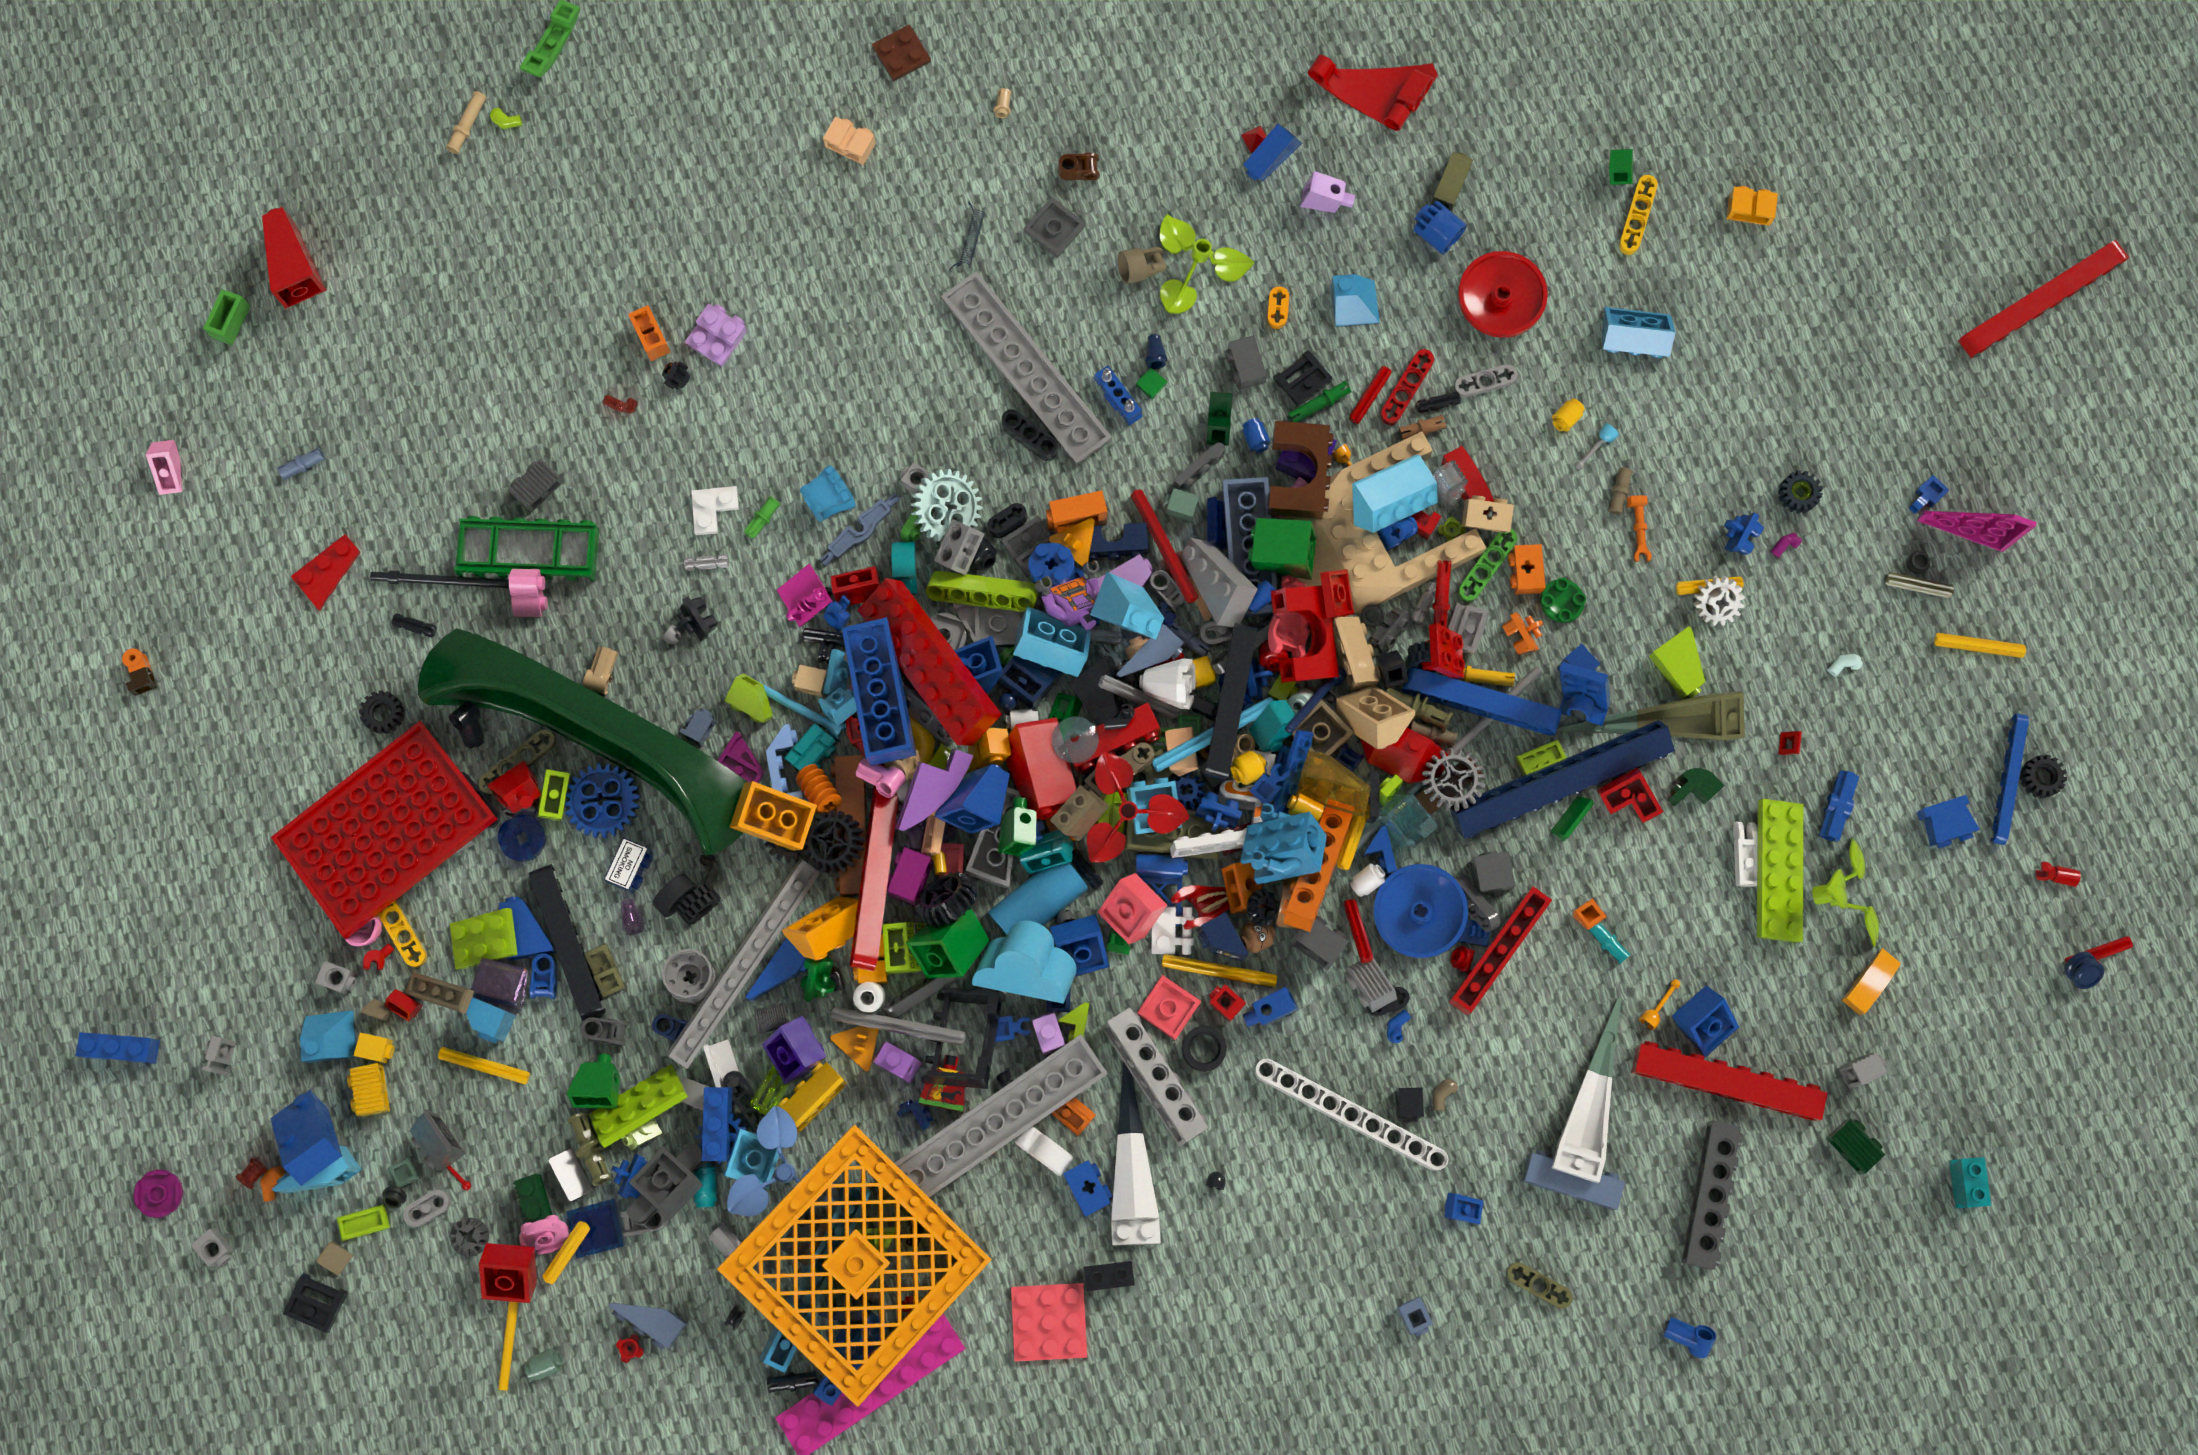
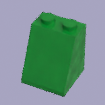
(1283, 547)
(950, 948)

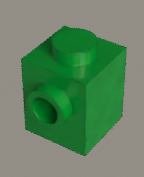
(1621, 166)

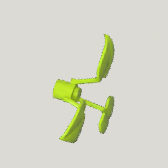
(1179, 235)
(1836, 893)

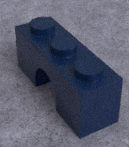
(1131, 544)

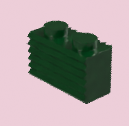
(1856, 1146)
(532, 1198)

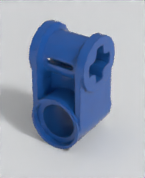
(1397, 532)
(543, 979)

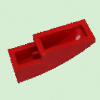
(1476, 484)

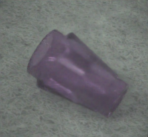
(631, 918)

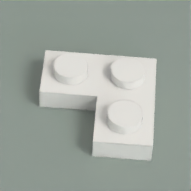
(707, 504)

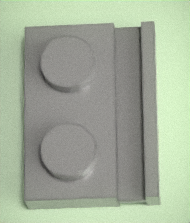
(1470, 624)
(218, 1053)

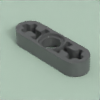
(1478, 906)

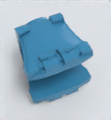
(827, 494)

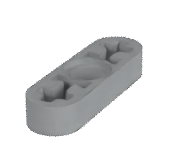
(1502, 382)

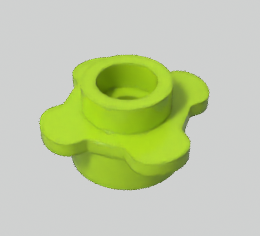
(1455, 525)

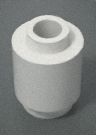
(1020, 716)
(1367, 880)

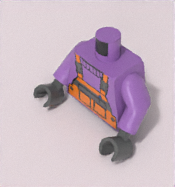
(1073, 599)

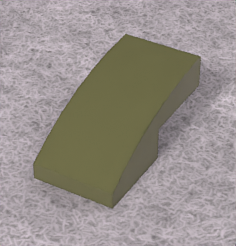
(604, 970)

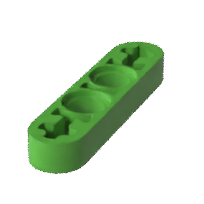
(1489, 566)

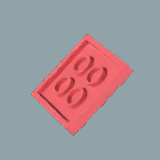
(1049, 1322)

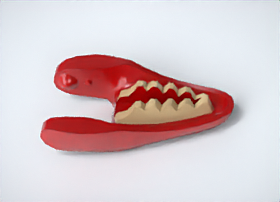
(1207, 901)

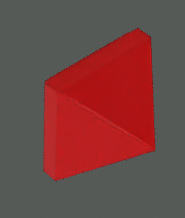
(1254, 138)
(1795, 737)

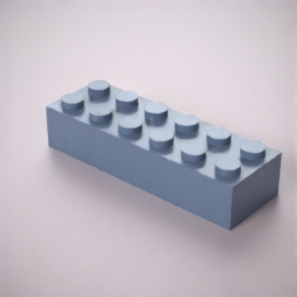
(1244, 503)

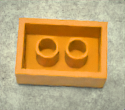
(773, 816)

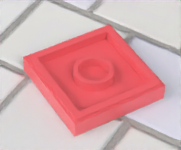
(1168, 1007)

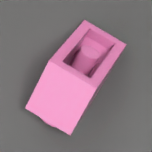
(165, 466)

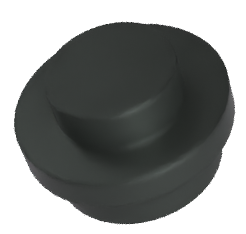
(1918, 562)
(1372, 615)
(394, 1196)

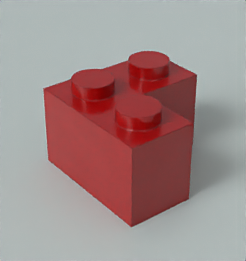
(1631, 790)

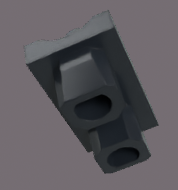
(692, 620)

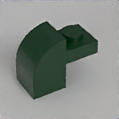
(1219, 418)
(1699, 782)

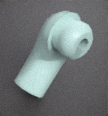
(1849, 660)

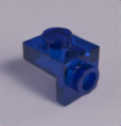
(922, 1115)

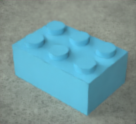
(1051, 642)

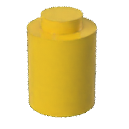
(1302, 804)

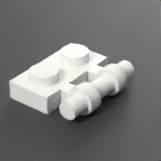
(1164, 932)

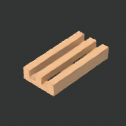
(933, 835)

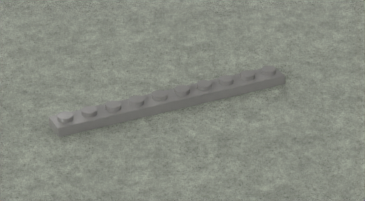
(742, 964)

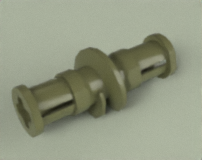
(1426, 712)
(589, 1148)

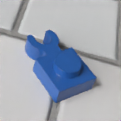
(1268, 786)
(1007, 1028)

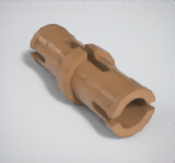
(1424, 426)

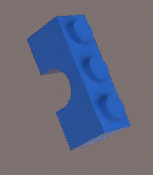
(117, 1048)
(716, 1111)

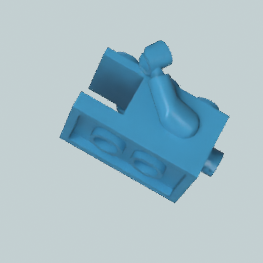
(1283, 846)

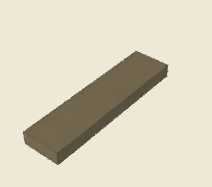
(439, 992)

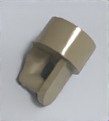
(1134, 264)

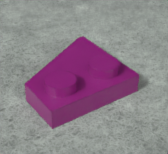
(741, 760)

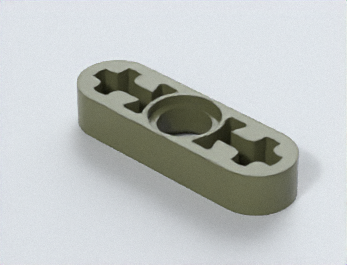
(1558, 1287)

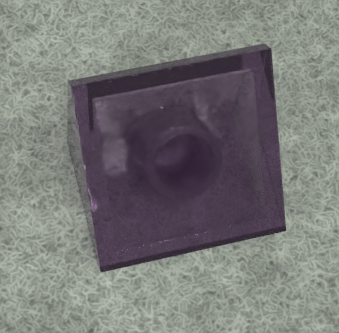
(500, 984)

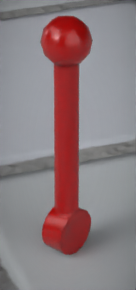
(466, 1185)

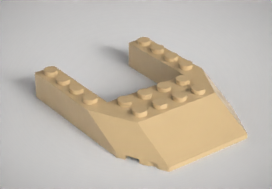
(1361, 552)

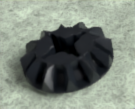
(1258, 915)

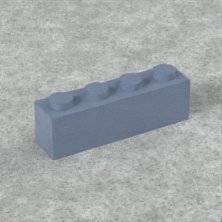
(1605, 1193)

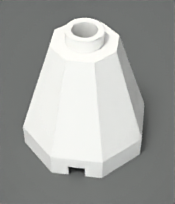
(1171, 683)

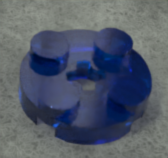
(516, 826)

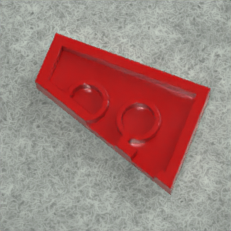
(324, 572)

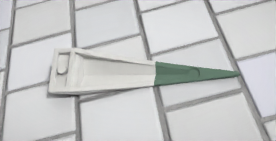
(1584, 1136)

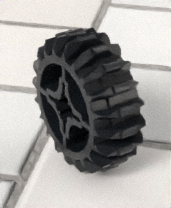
(828, 862)
(946, 899)

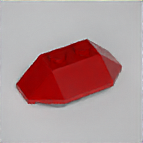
(1405, 757)

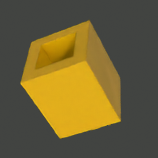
(374, 1048)

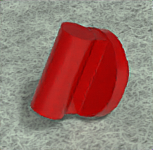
(1462, 958)

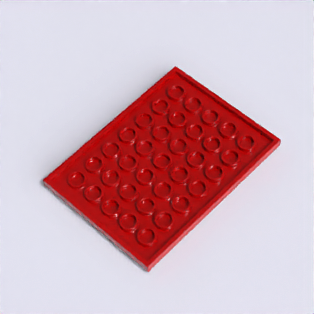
(383, 829)

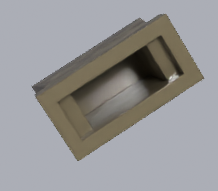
(1079, 813)

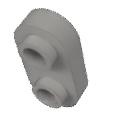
(1222, 634)
(427, 1207)

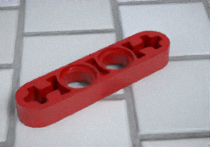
(1407, 387)

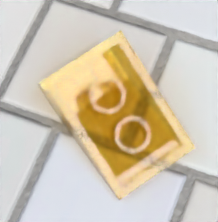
(1333, 784)

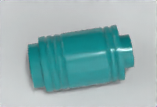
(707, 1193)

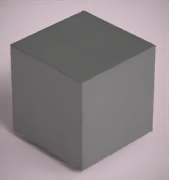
(1492, 872)

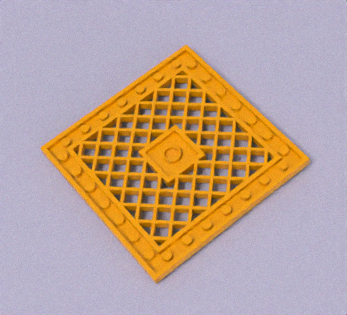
(854, 1265)

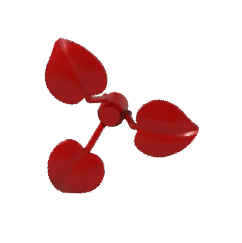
(1164, 812)

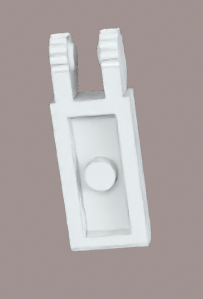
(1745, 854)

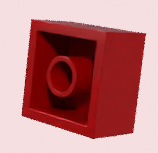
(507, 1273)

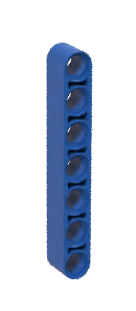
(1482, 701)

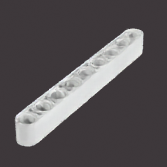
(1363, 1115)

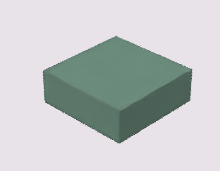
(404, 1172)

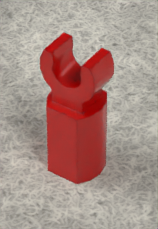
(2058, 874)

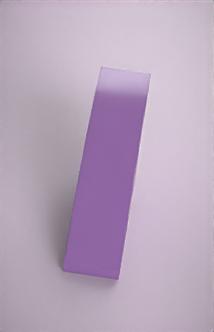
(931, 788)

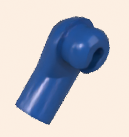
(1394, 1026)

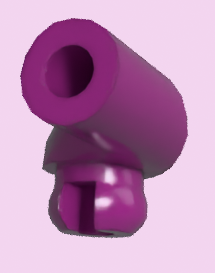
(1782, 544)

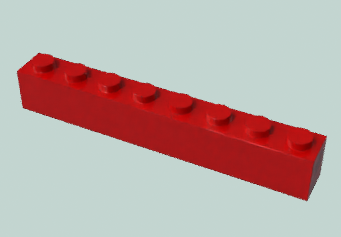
(1729, 1082)

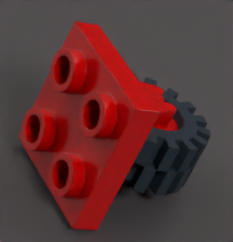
(1440, 653)

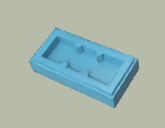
(837, 672)

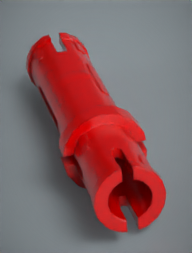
(1441, 603)

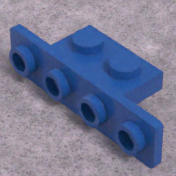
(1292, 761)
(826, 1389)

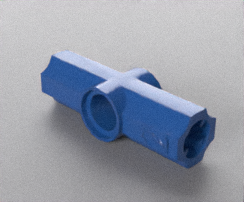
(1839, 805)

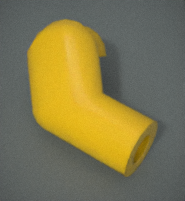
(939, 863)

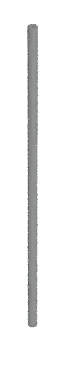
(1461, 744)

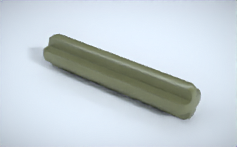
(1919, 585)

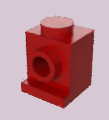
(1234, 1007)

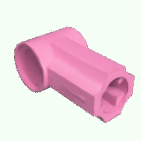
(886, 780)

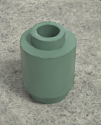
(543, 1364)

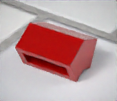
(402, 1005)

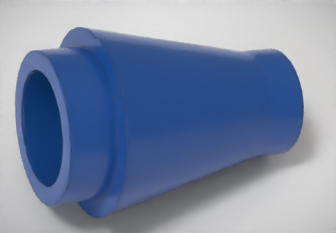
(1262, 596)

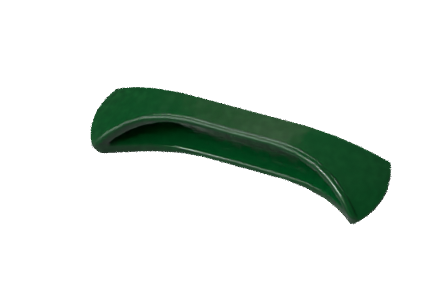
(503, 680)

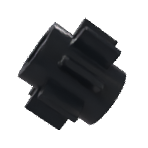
(676, 375)

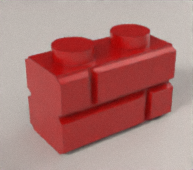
(855, 585)

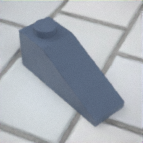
(1153, 652)

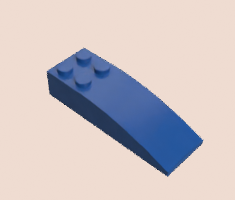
(878, 692)

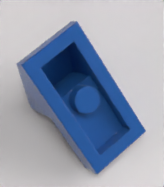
(1382, 845)
(1463, 1208)

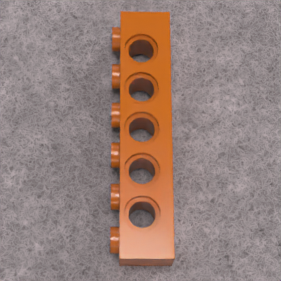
(1304, 914)

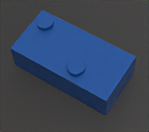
(305, 1137)

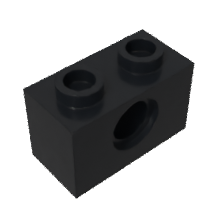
(1109, 1276)

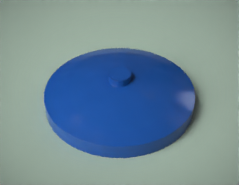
(1421, 911)

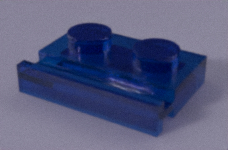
(1215, 523)

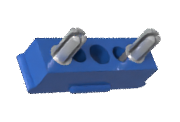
(1131, 410)

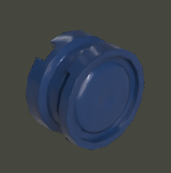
(2084, 970)

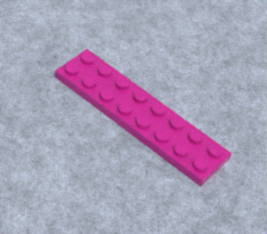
(814, 1422)

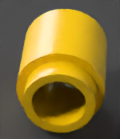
(1568, 415)

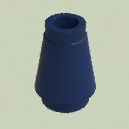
(1155, 352)

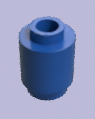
(1256, 435)

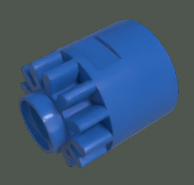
(1439, 226)

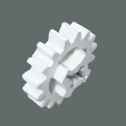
(1723, 609)

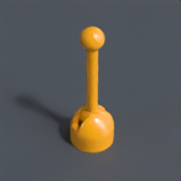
(1342, 455)
(1652, 1016)

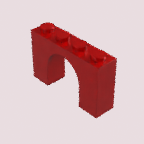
(1321, 658)

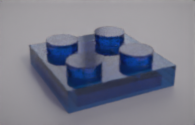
(604, 1226)

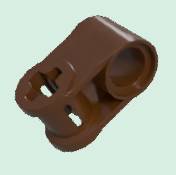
(1080, 166)

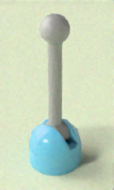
(1607, 435)

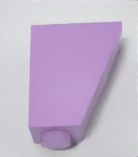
(1134, 570)

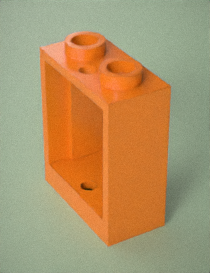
(1076, 509)

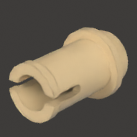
(1002, 106)

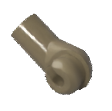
(1441, 1092)

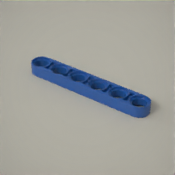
(2010, 779)

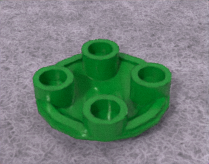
(1562, 600)

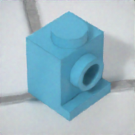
(839, 705)

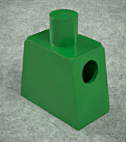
(1018, 829)
(595, 1084)

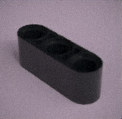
(1024, 426)

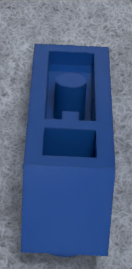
(783, 967)

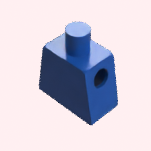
(1281, 1004)

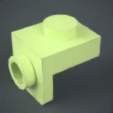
(642, 1135)

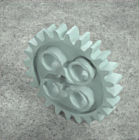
(928, 499)

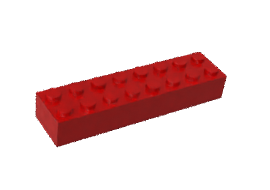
(932, 664)

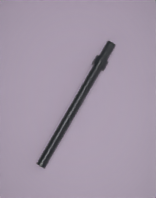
(395, 577)

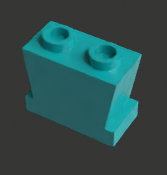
(1970, 1182)

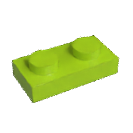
(1389, 789)

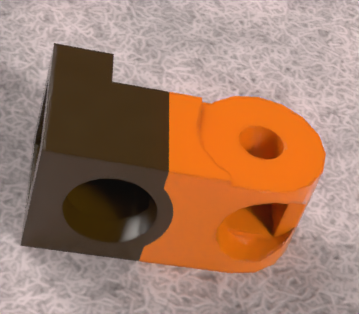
(139, 671)

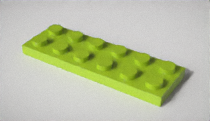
(1780, 870)

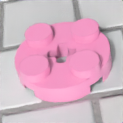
(544, 1234)

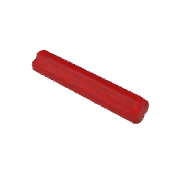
(1370, 395)
(1358, 931)
(2109, 948)

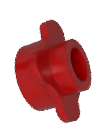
(623, 1345)

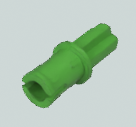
(761, 517)

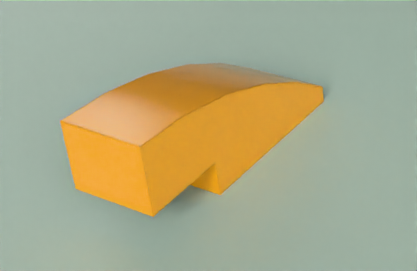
(1871, 982)

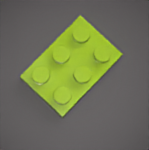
(483, 937)

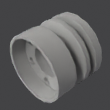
(676, 974)

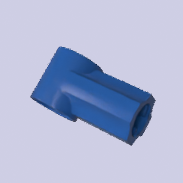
(1697, 1339)

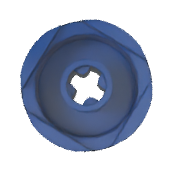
(1053, 557)

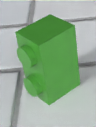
(226, 317)

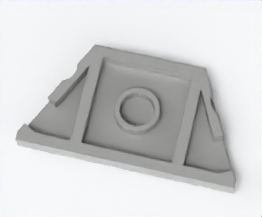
(986, 622)

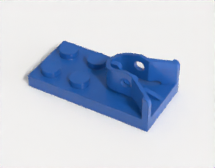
(1585, 692)

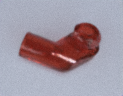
(618, 405)

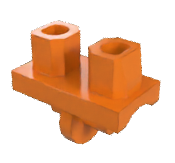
(1527, 642)

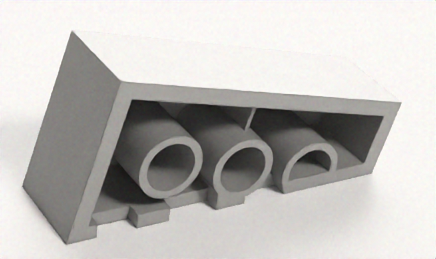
(1218, 581)
(985, 860)

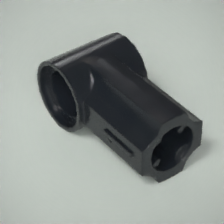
(466, 721)

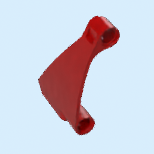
(1379, 93)

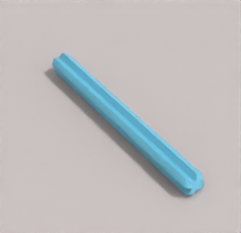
(1204, 739)

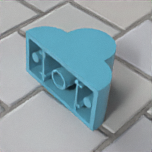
(1026, 964)

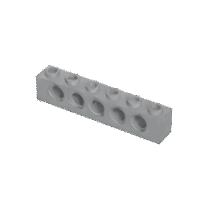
(1154, 1089)

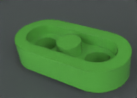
(910, 530)

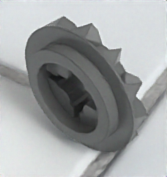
(480, 1235)

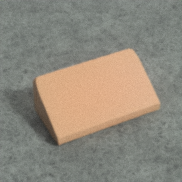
(1175, 738)

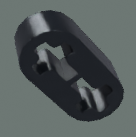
(1007, 520)
(1392, 1006)

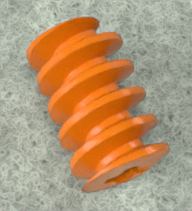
(818, 788)

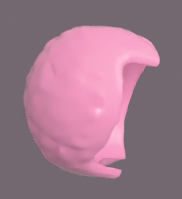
(367, 934)

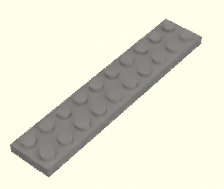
(1026, 368)
(1002, 1116)

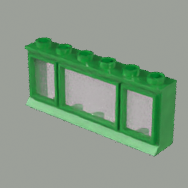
(505, 545)

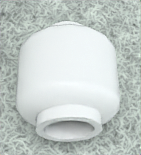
(860, 996)

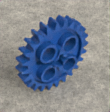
(601, 780)

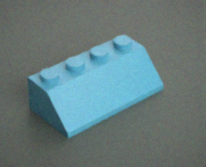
(1393, 494)

